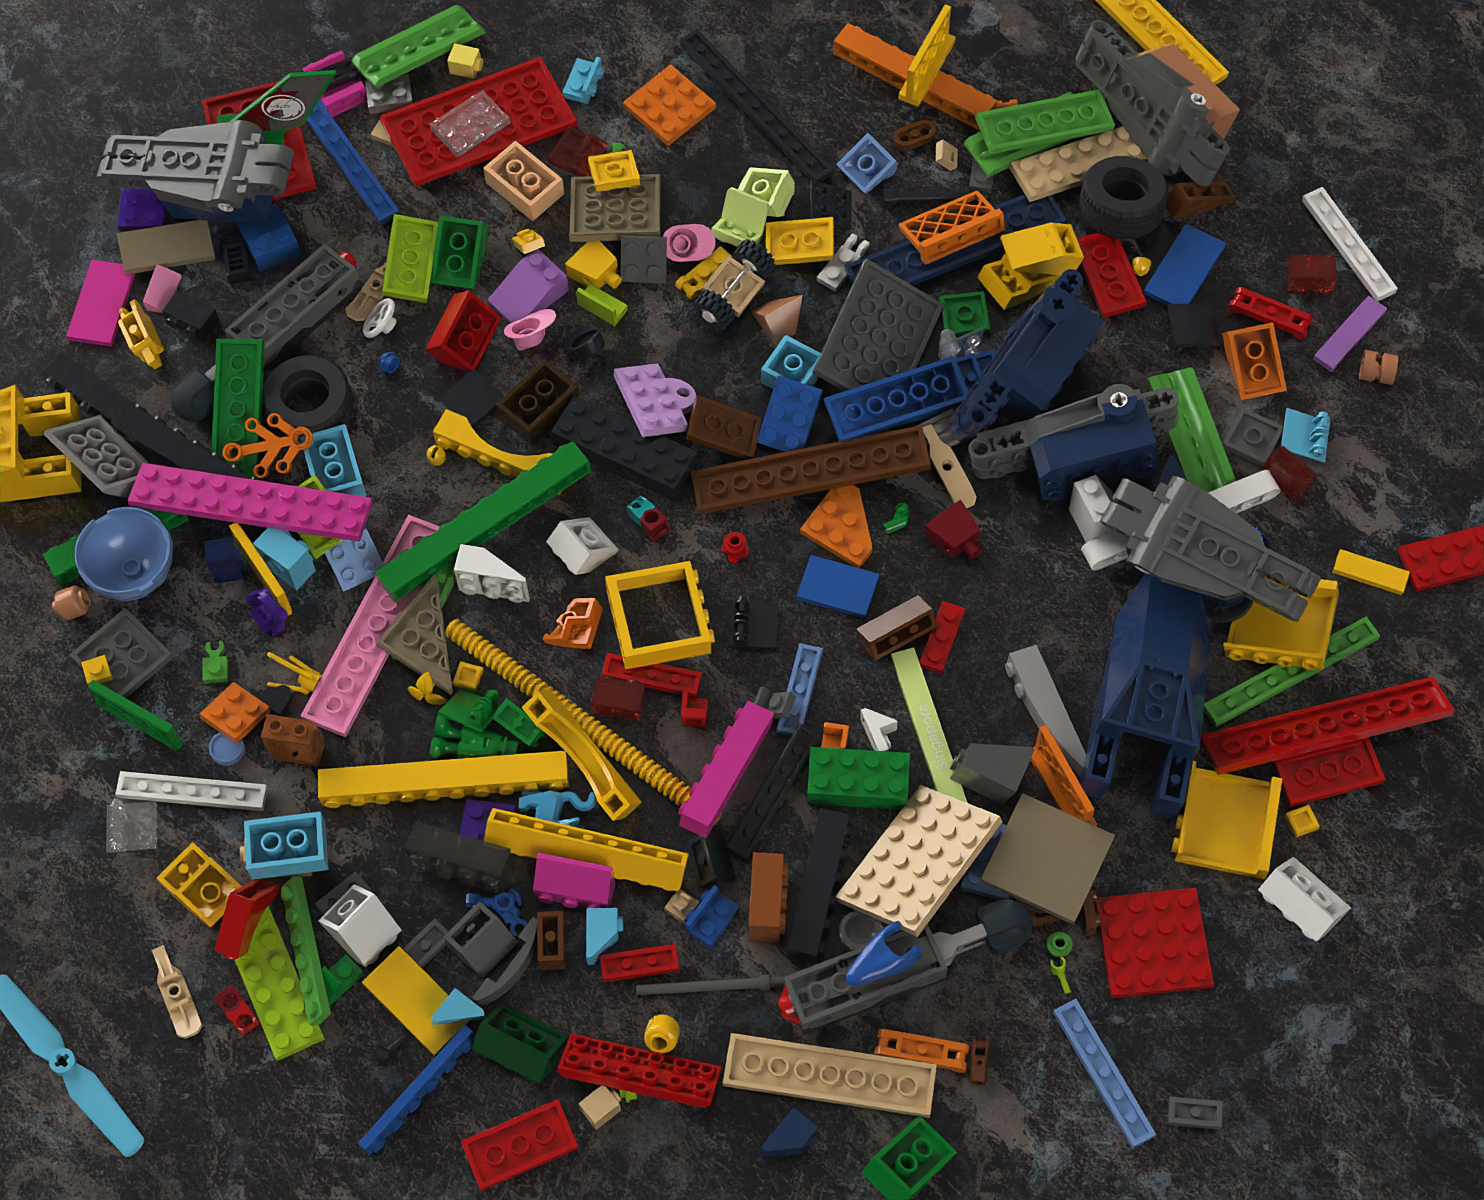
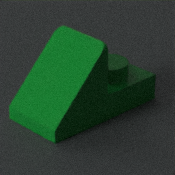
(340, 977)

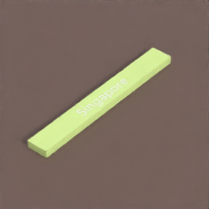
(926, 722)

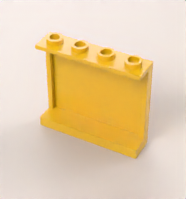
(1275, 639)
(1227, 822)

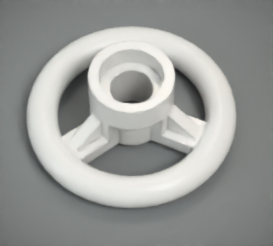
(380, 318)

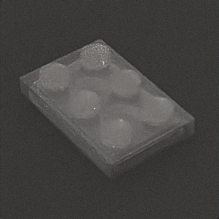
(469, 123)

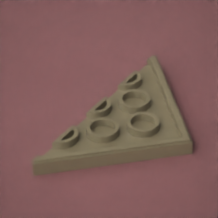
(419, 637)

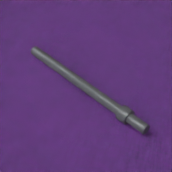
(764, 982)

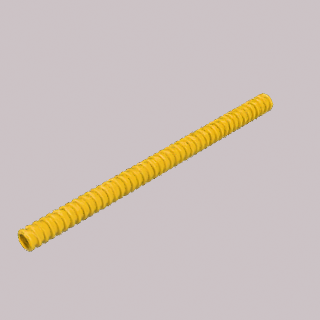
(598, 733)

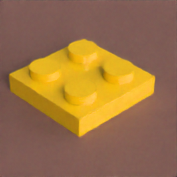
(614, 170)

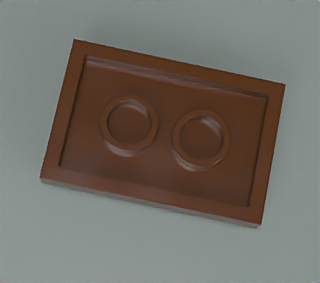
(723, 428)

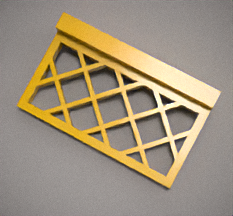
(928, 60)

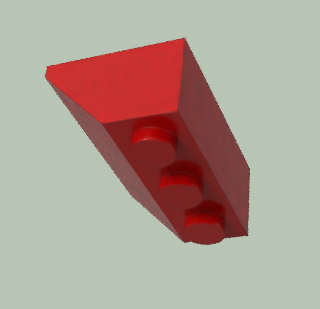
(463, 332)

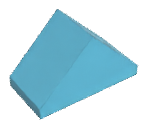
(457, 1009)

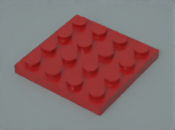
(1154, 943)

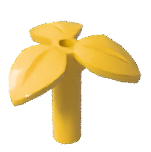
(425, 689)

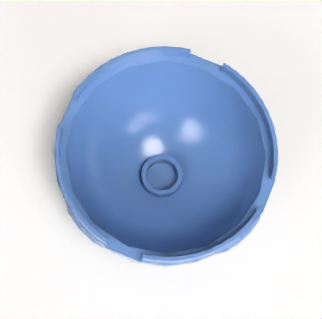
(124, 554)

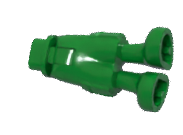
(472, 742)

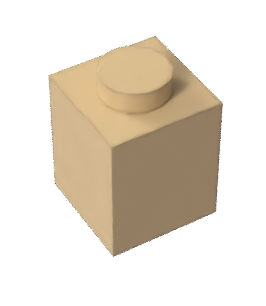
(600, 1106)

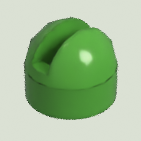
(617, 147)

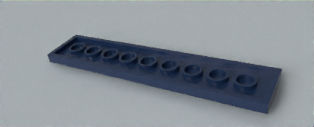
(906, 262)

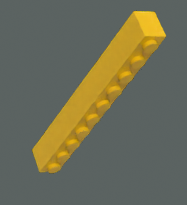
(443, 779)

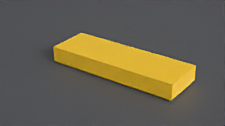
(1370, 572)

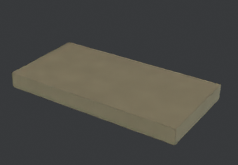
(165, 246)

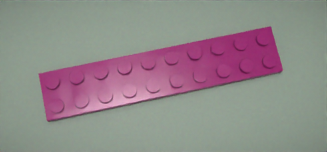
(250, 502)

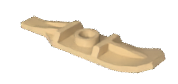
(367, 296)
(955, 479)
(180, 1005)

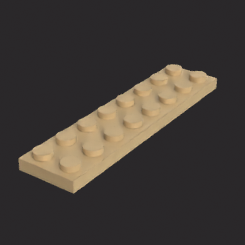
(830, 1075)

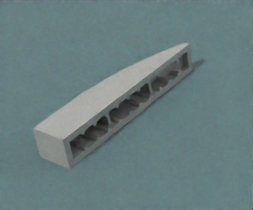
(1044, 703)

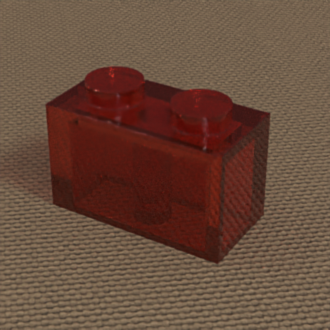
(1311, 272)
(618, 697)

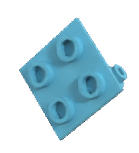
(1306, 434)

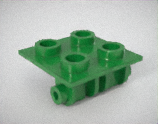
(471, 708)

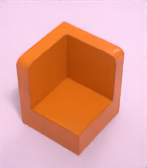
(835, 736)

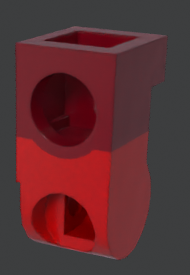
(236, 1010)

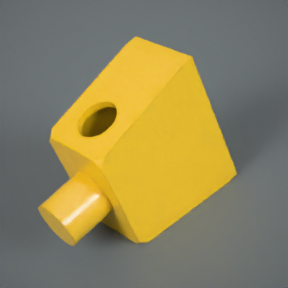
(593, 266)

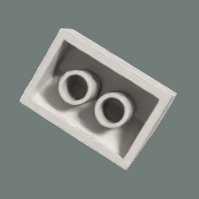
(1304, 899)

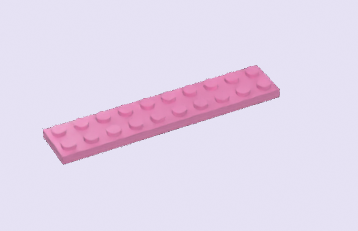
(357, 657)

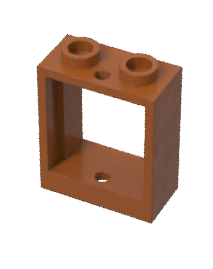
(301, 738)

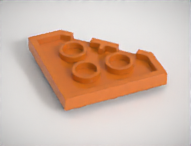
(841, 525)

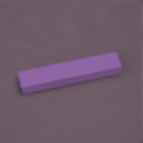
(1350, 333)

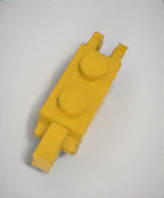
(141, 334)

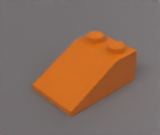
(1255, 361)

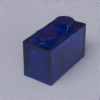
(225, 560)

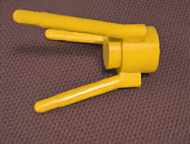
(308, 677)

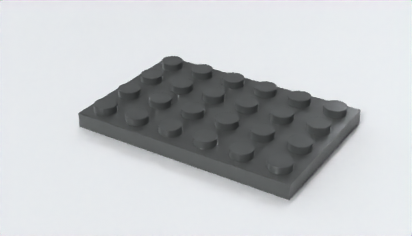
(877, 330)

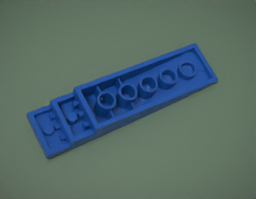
(905, 396)

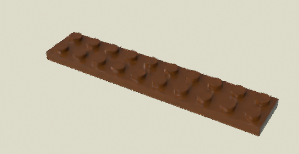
(810, 470)

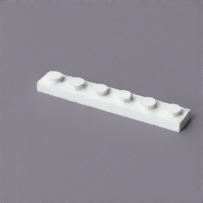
(1349, 244)
(191, 791)

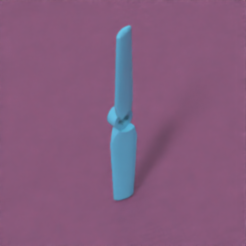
(80, 1082)

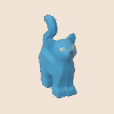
(550, 805)

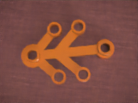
(272, 445)

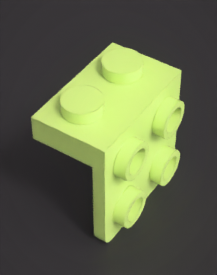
(741, 218)

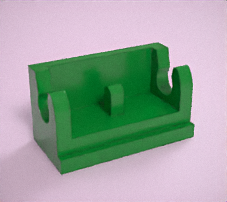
(518, 723)

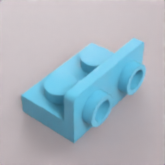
(583, 80)

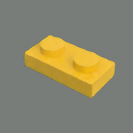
(528, 241)

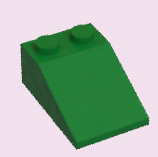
(459, 252)
(909, 1161)

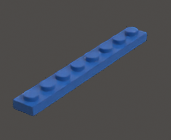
(352, 164)

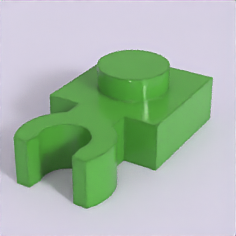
(216, 666)

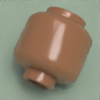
(71, 602)

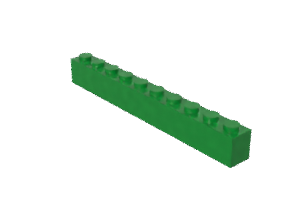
(483, 520)

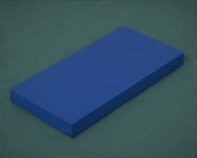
(1184, 267)

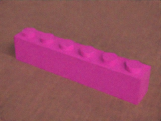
(726, 769)

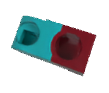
(648, 518)

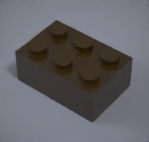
(536, 401)

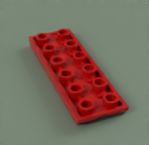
(639, 1071)

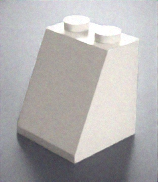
(1088, 505)
(360, 925)

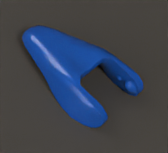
(879, 961)

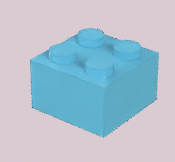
(791, 361)
(285, 556)

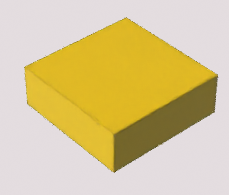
(468, 676)
(1302, 821)

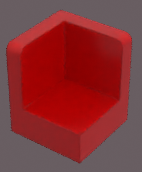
(693, 711)

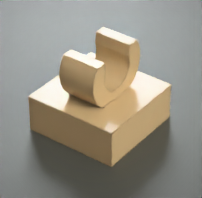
(681, 905)

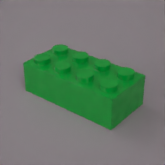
(858, 778)

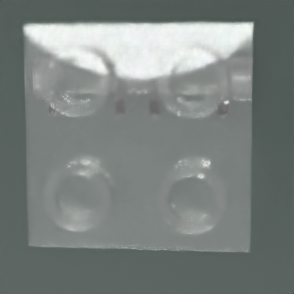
(960, 346)
(131, 826)

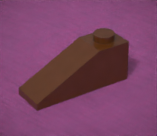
(1192, 199)

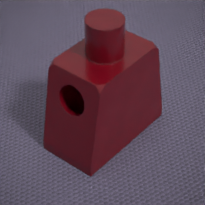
(954, 531)

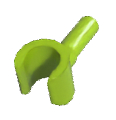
(1059, 971)

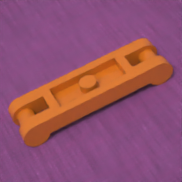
(922, 1049)

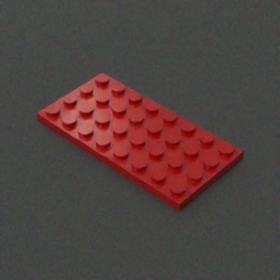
(522, 92)

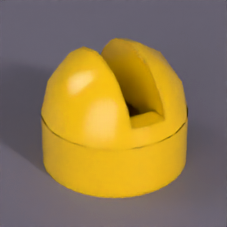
(1141, 266)
(439, 457)

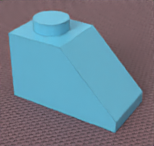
(601, 932)

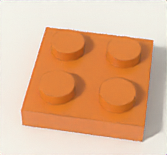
(234, 712)

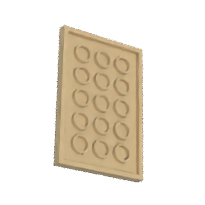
(919, 860)

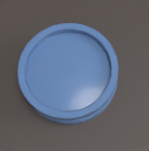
(225, 751)

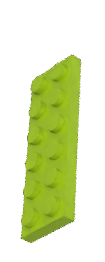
(276, 991)

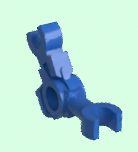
(502, 904)

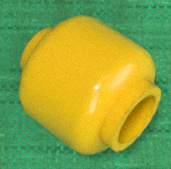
(662, 1034)

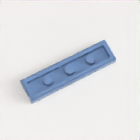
(801, 685)

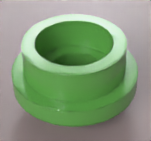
(1059, 951)

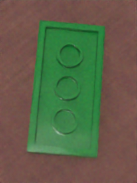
(135, 715)

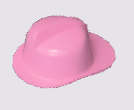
(689, 242)
(531, 329)

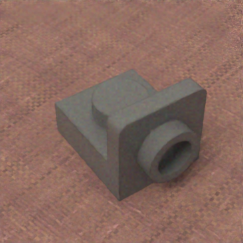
(778, 703)

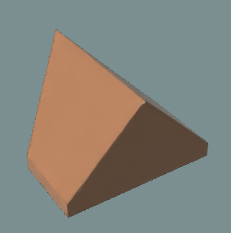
(779, 317)

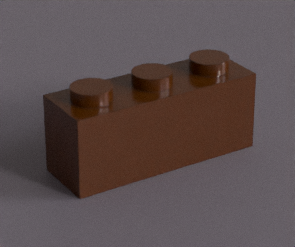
(896, 627)

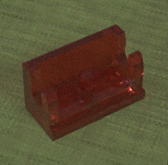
(1290, 473)

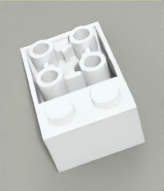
(485, 574)

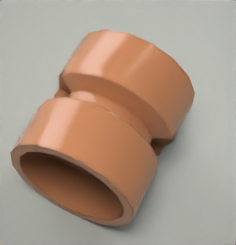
(1378, 367)

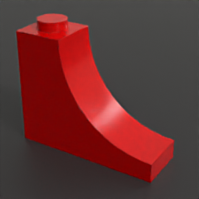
(242, 916)

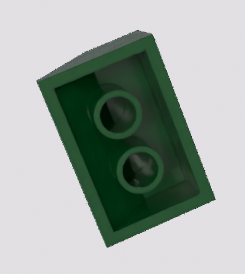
(519, 1042)

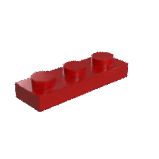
(942, 637)
(639, 963)

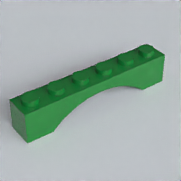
(62, 558)

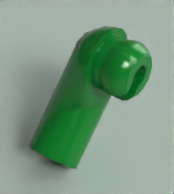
(900, 519)

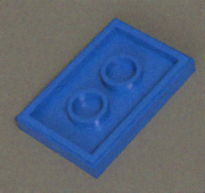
(837, 586)

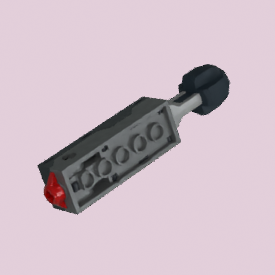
(280, 319)
(824, 997)

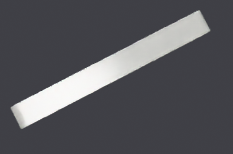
(1236, 496)

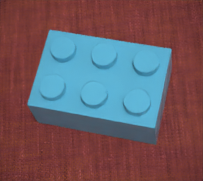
(334, 461)
(286, 845)

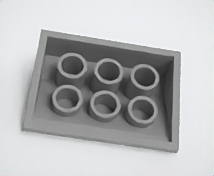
(99, 454)

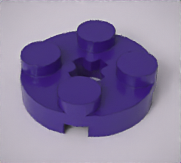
(266, 611)

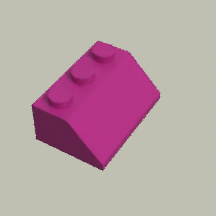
(573, 882)

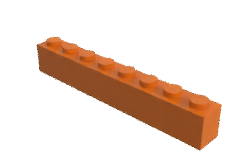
(892, 66)

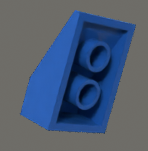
(270, 241)

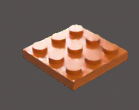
(669, 105)

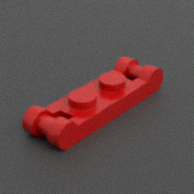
(1271, 311)

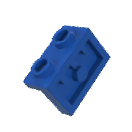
(710, 917)

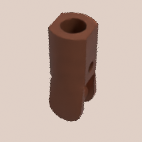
(979, 1063)

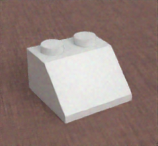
(581, 545)

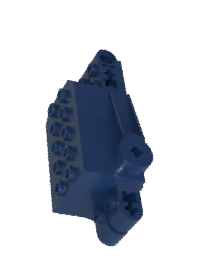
(1031, 360)

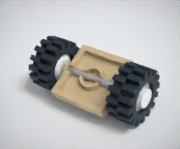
(733, 285)

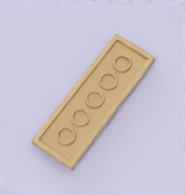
(1066, 165)

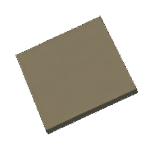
(615, 211)
(1047, 858)

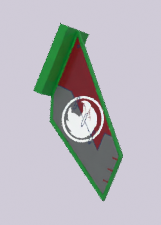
(285, 104)

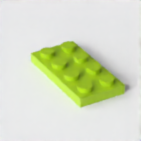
(410, 258)

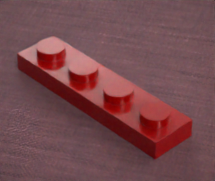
(655, 676)

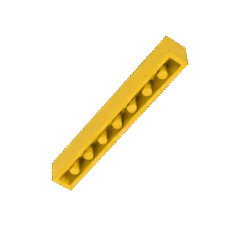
(629, 858)

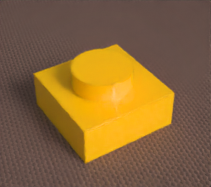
(97, 670)

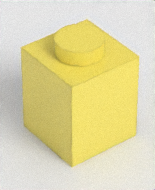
(465, 61)

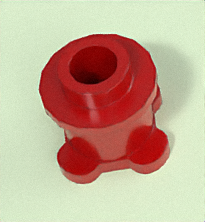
(735, 546)

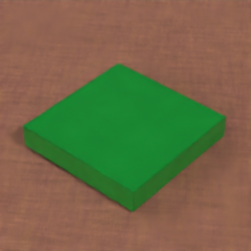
(965, 313)

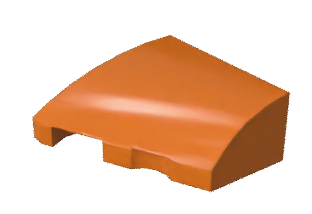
(577, 625)

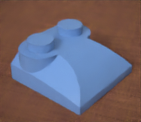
(868, 164)

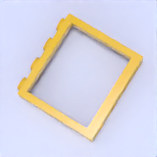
(666, 651)

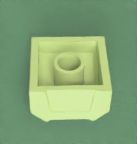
(769, 185)

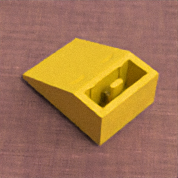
(1043, 249)

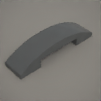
(490, 990)

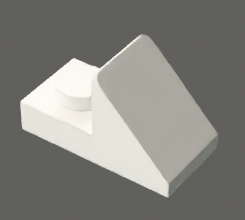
(877, 727)

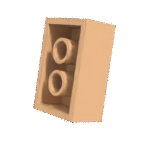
(524, 180)

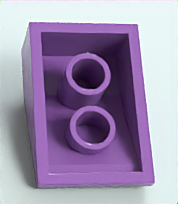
(529, 287)

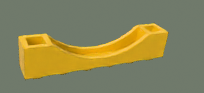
(456, 433)
(556, 721)

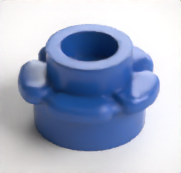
(388, 362)

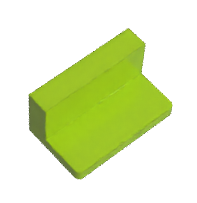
(601, 304)

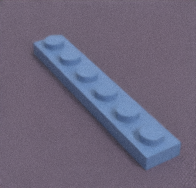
(1104, 1073)

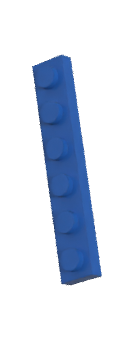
(411, 1096)

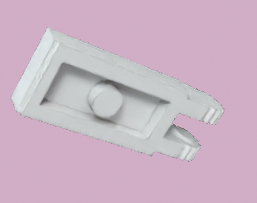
(833, 274)

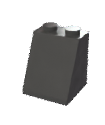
(991, 769)

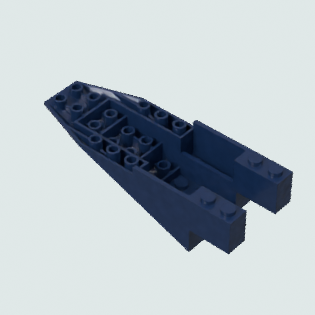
(1152, 689)

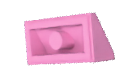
(161, 288)

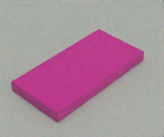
(99, 303)

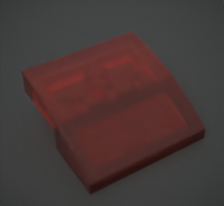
(574, 149)

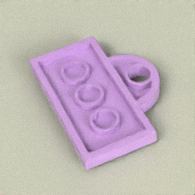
(655, 399)

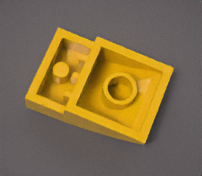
(1012, 286)
(199, 884)

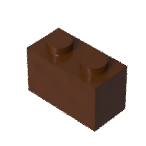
(551, 940)

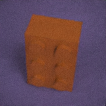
(768, 897)

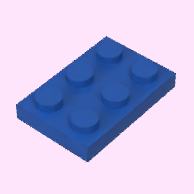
(789, 415)

